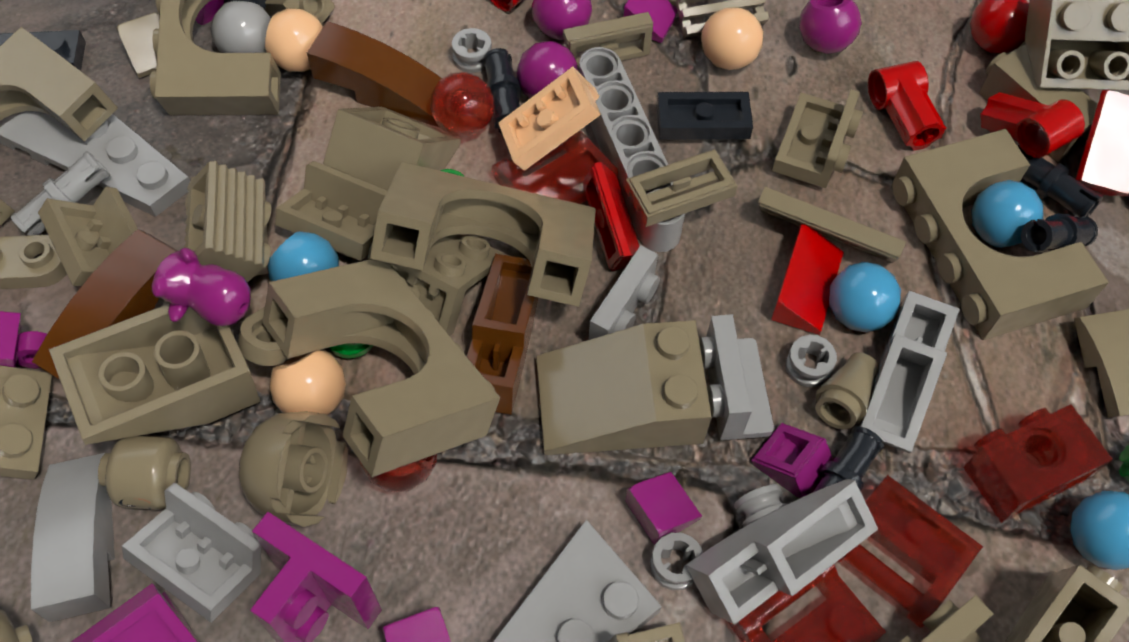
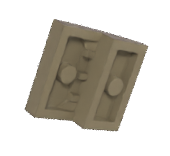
(1106, 346)

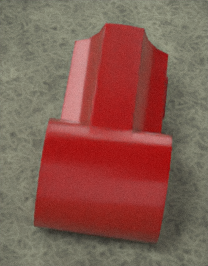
(904, 95)
(1032, 124)

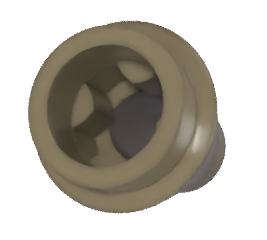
(847, 393)

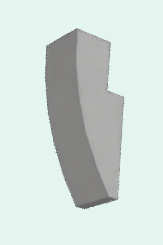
(909, 369)
(72, 542)
(782, 550)

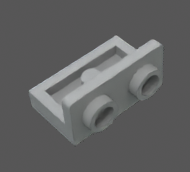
(736, 382)
(196, 553)

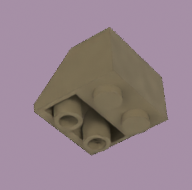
(1079, 43)

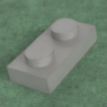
(634, 285)

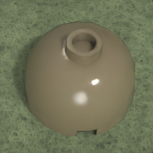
(293, 466)

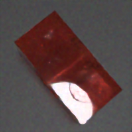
(1059, 442)

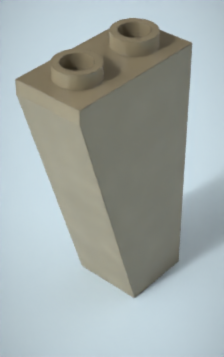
(1074, 608)

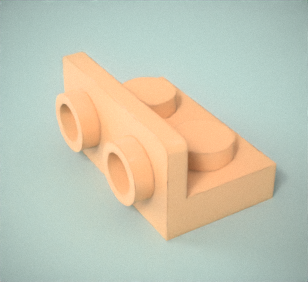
(549, 118)

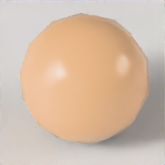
(290, 38)
(732, 38)
(308, 383)

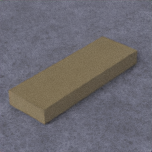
(831, 225)

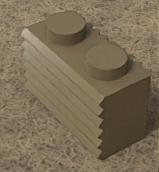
(228, 220)

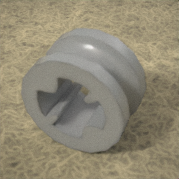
(466, 40)
(825, 360)
(759, 503)
(663, 549)

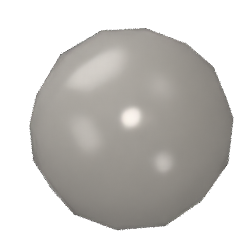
(240, 28)

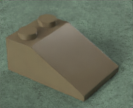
(153, 376)
(625, 391)

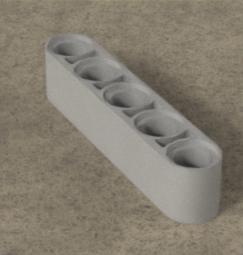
(627, 140)

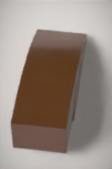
(373, 71)
(110, 295)
(504, 327)

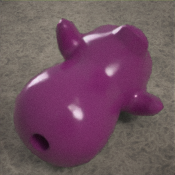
(209, 290)

